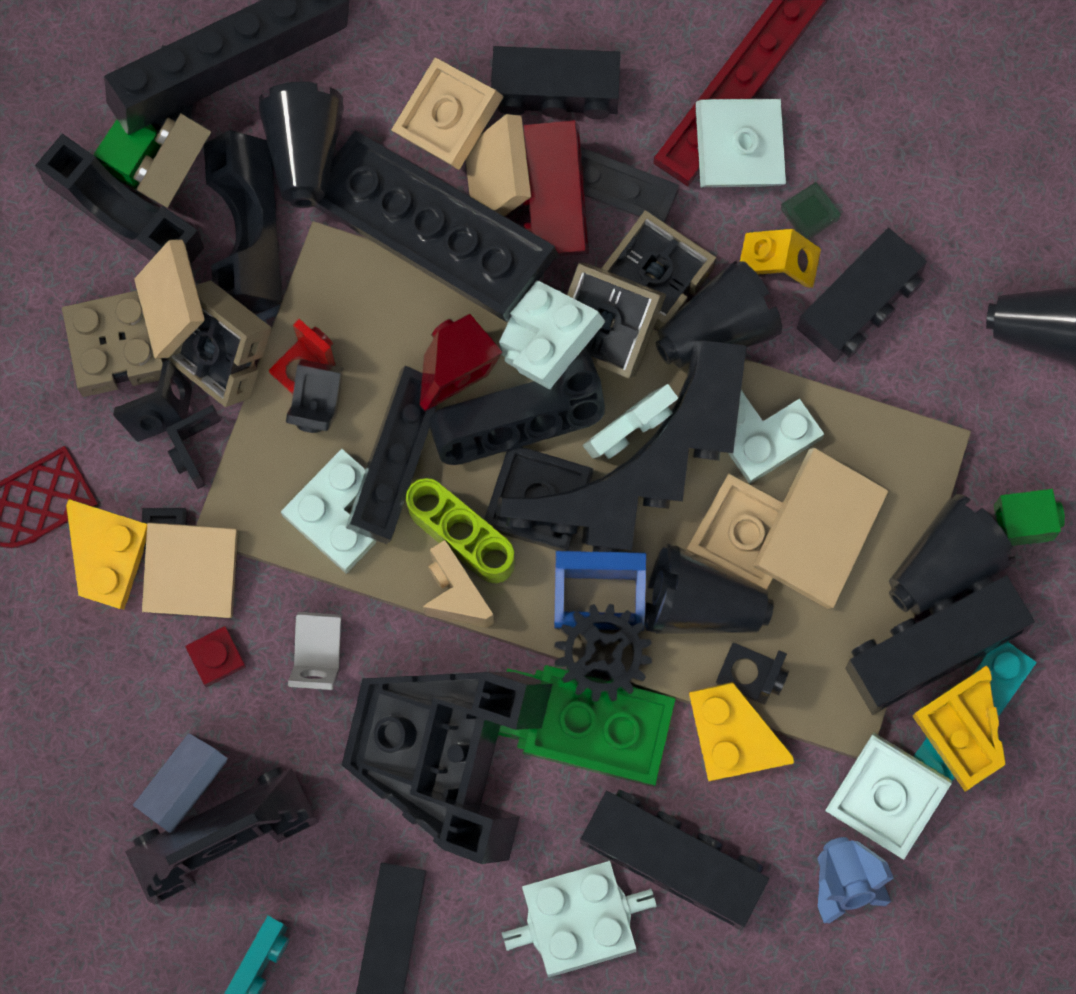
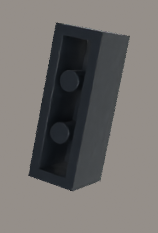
(556, 81)
(863, 296)

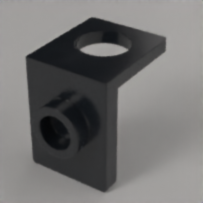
(158, 410)
(182, 431)
(769, 678)

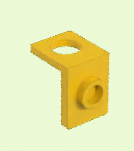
(778, 253)

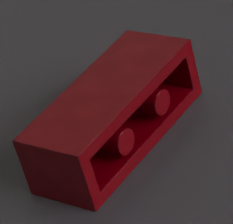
(556, 186)

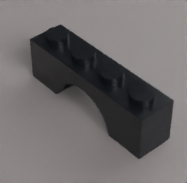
(242, 174)
(97, 193)

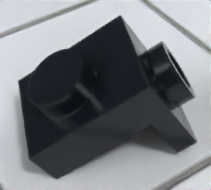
(315, 396)

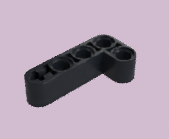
(519, 415)

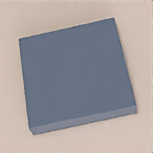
(180, 782)

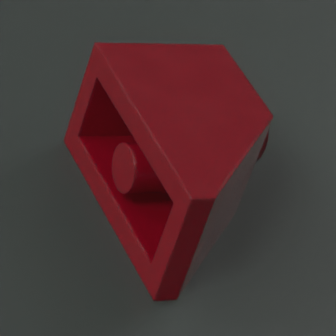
(456, 360)

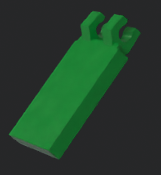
(602, 736)

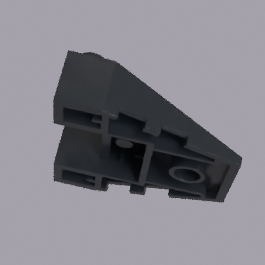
(432, 747)
(272, 807)

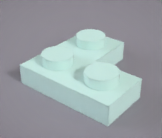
(561, 331)
(643, 415)
(770, 443)
(322, 515)

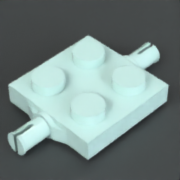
(579, 919)

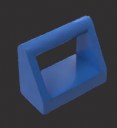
(599, 566)

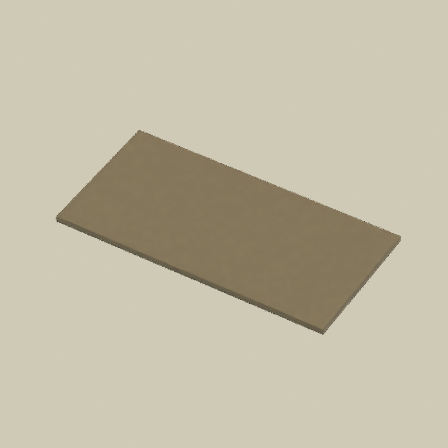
(383, 319)

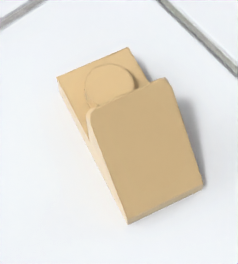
(462, 601)

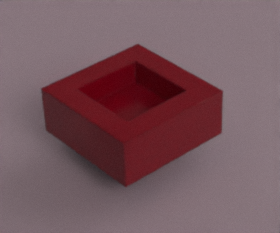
(215, 656)

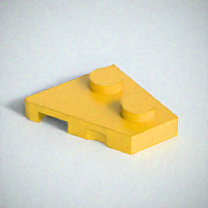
(105, 553)
(965, 729)
(734, 734)

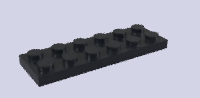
(434, 226)

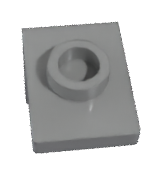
(316, 650)

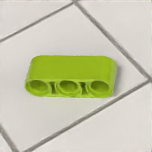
(452, 511)

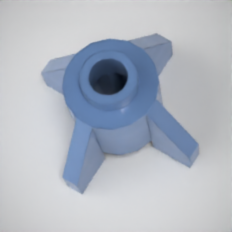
(850, 878)

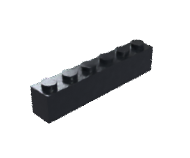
(218, 57)

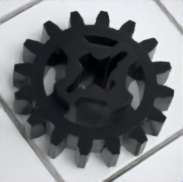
(590, 635)

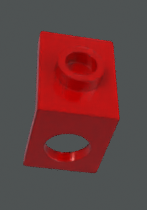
(311, 346)

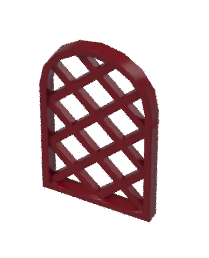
(36, 466)

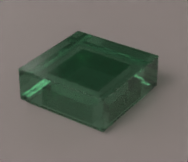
(810, 211)

